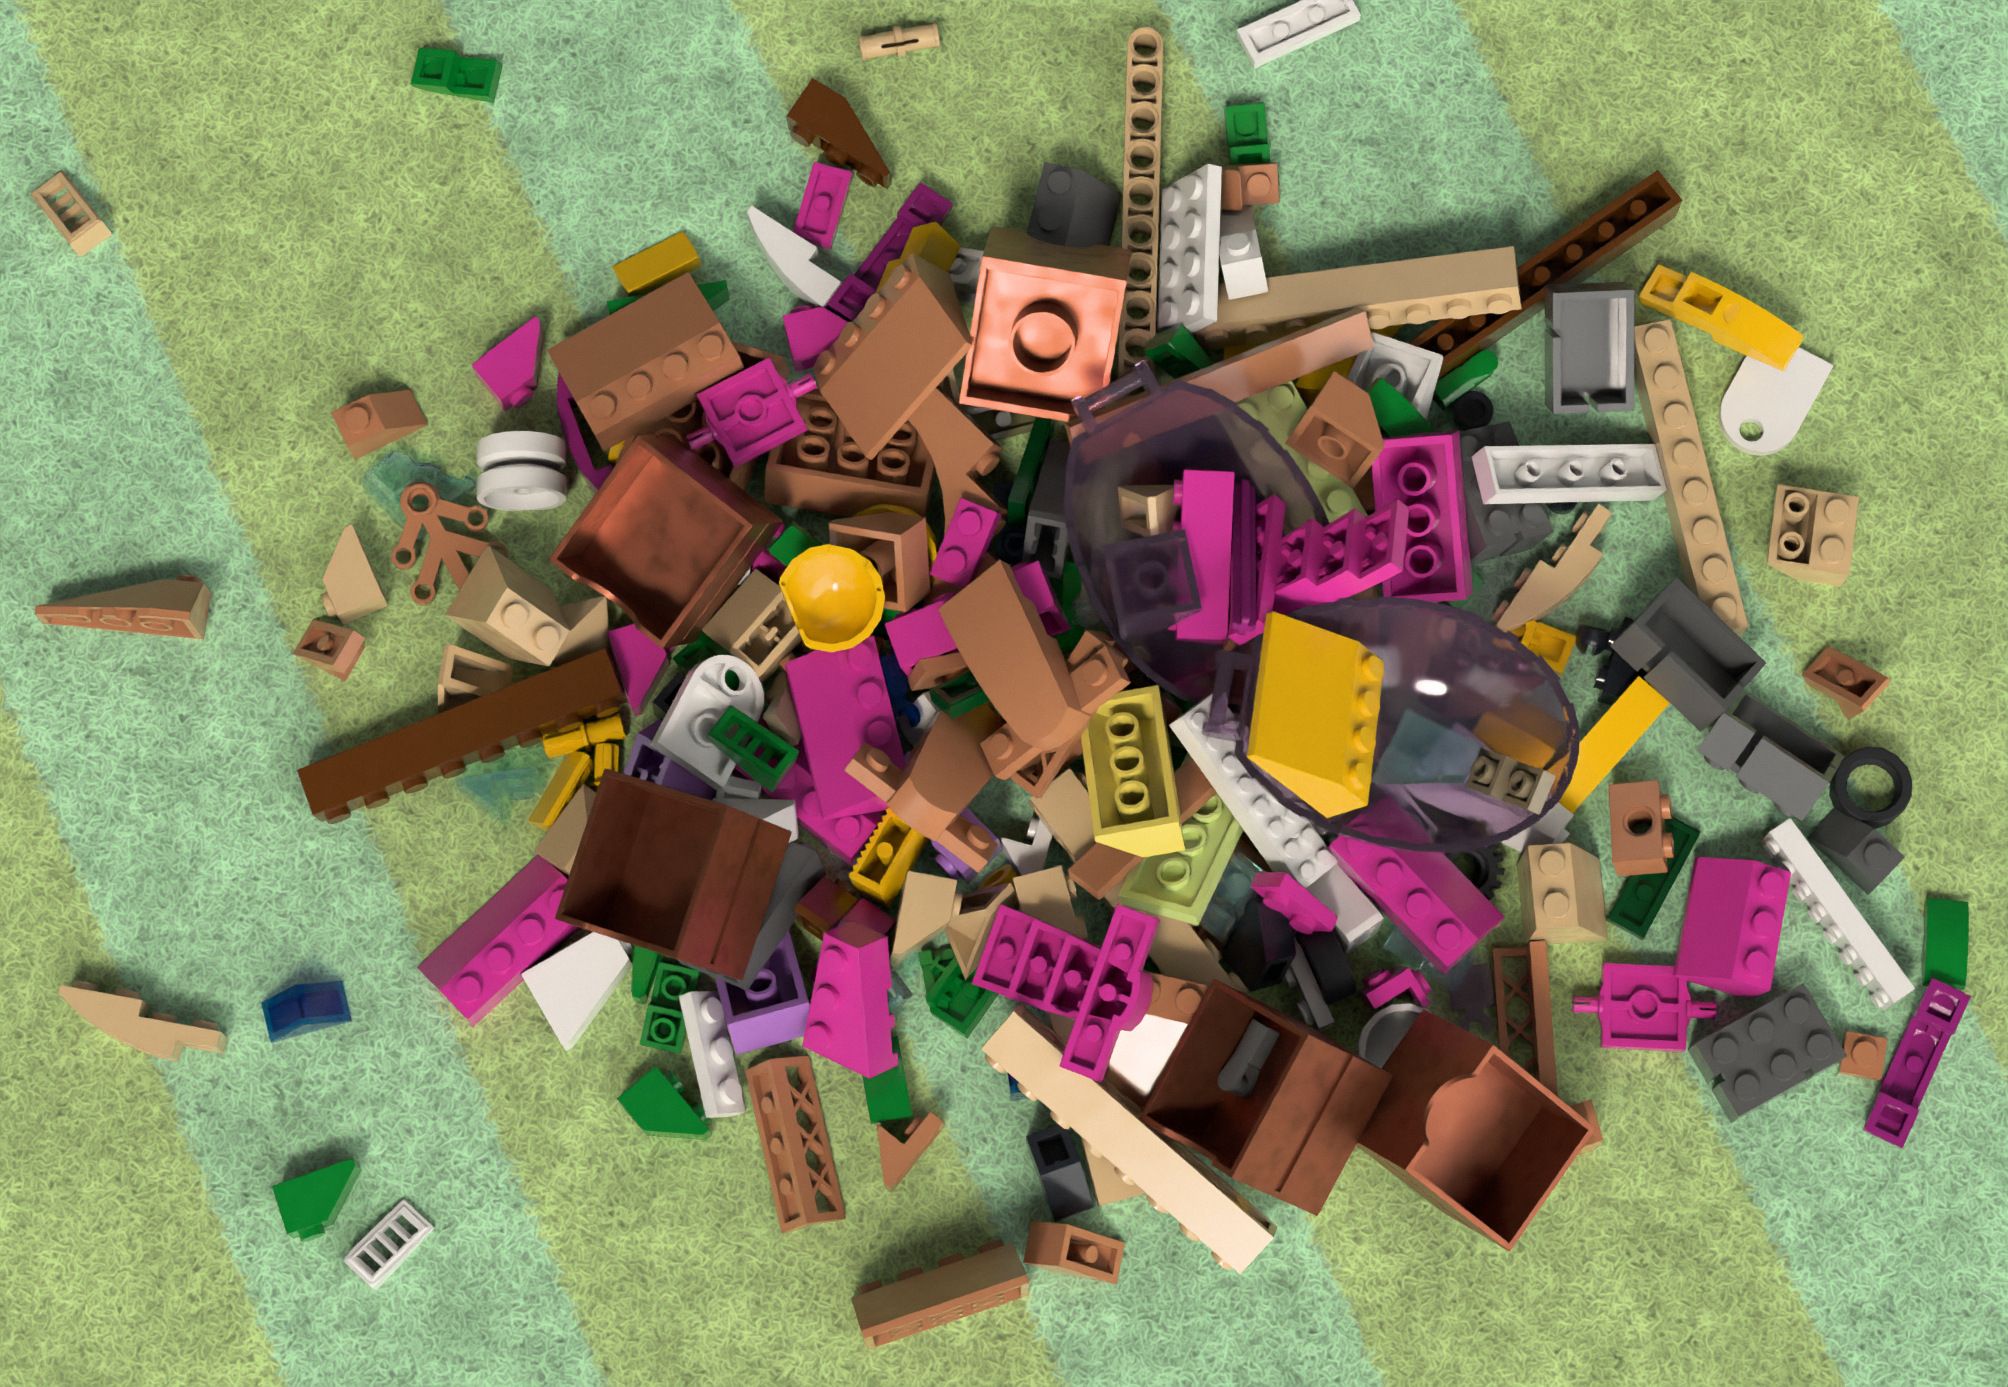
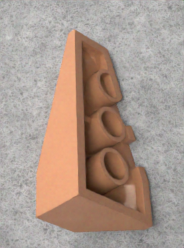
(152, 607)

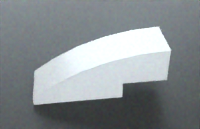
(793, 260)

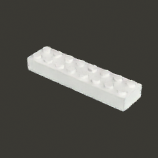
(1568, 473)
(1279, 834)
(1837, 915)

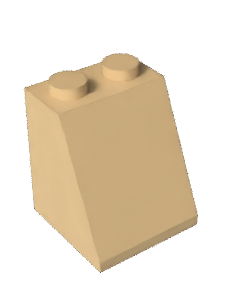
(510, 610)
(1561, 895)

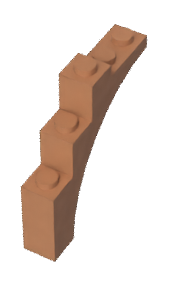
(960, 456)

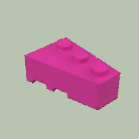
(850, 1001)

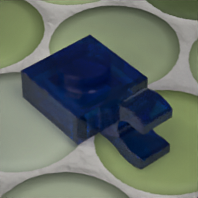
(897, 687)

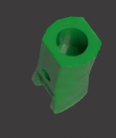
(1464, 378)

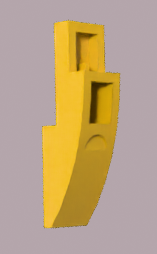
(1723, 314)

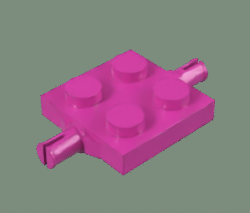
(751, 412)
(1643, 1008)

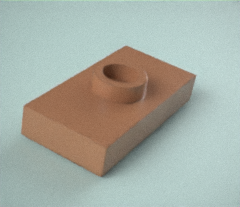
(936, 670)

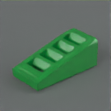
(1177, 352)
(744, 758)
(643, 973)

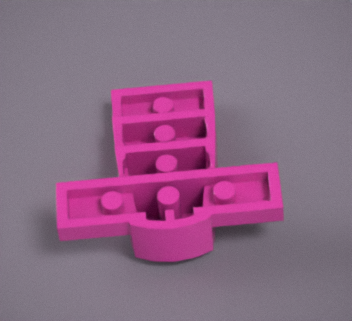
(1322, 562)
(1074, 978)

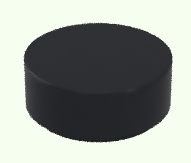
(1472, 410)

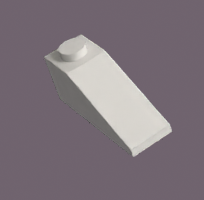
(1241, 254)

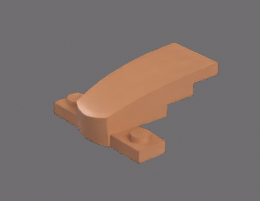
(1024, 670)
(938, 781)

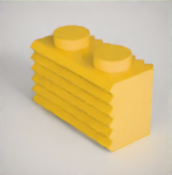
(887, 859)

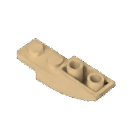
(1549, 587)
(126, 1020)

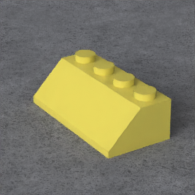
(1132, 775)

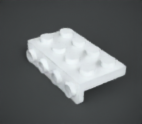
(1190, 251)

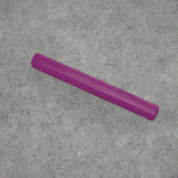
(1243, 559)

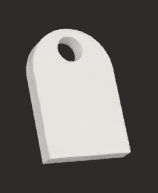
(1771, 400)
(698, 708)

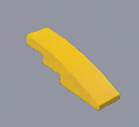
(1612, 739)

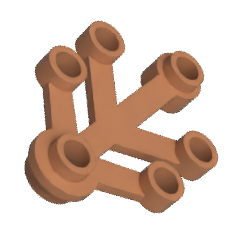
(443, 543)

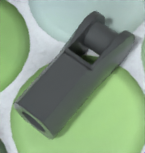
(1249, 1057)

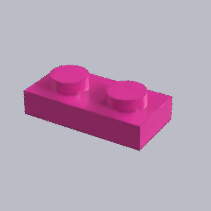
(823, 204)
(965, 543)
(1294, 902)

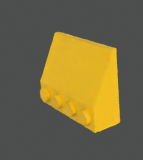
(1316, 713)

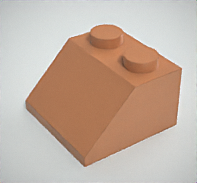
(1339, 431)
(895, 548)

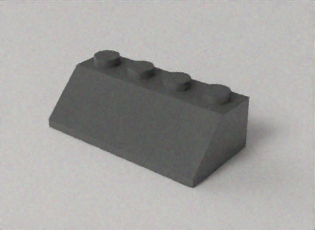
(1073, 208)

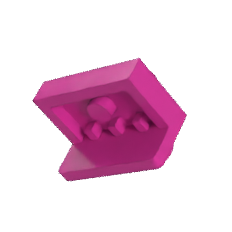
(1386, 984)

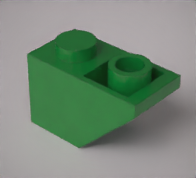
(660, 1109)

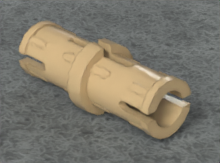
(899, 41)

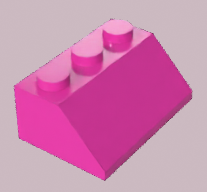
(1732, 925)

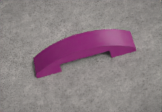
(919, 209)
(574, 439)
(1915, 1062)

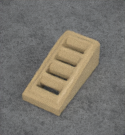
(84, 233)

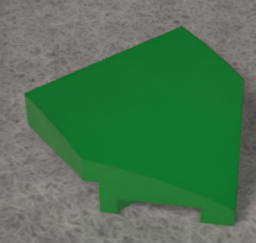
(950, 995)

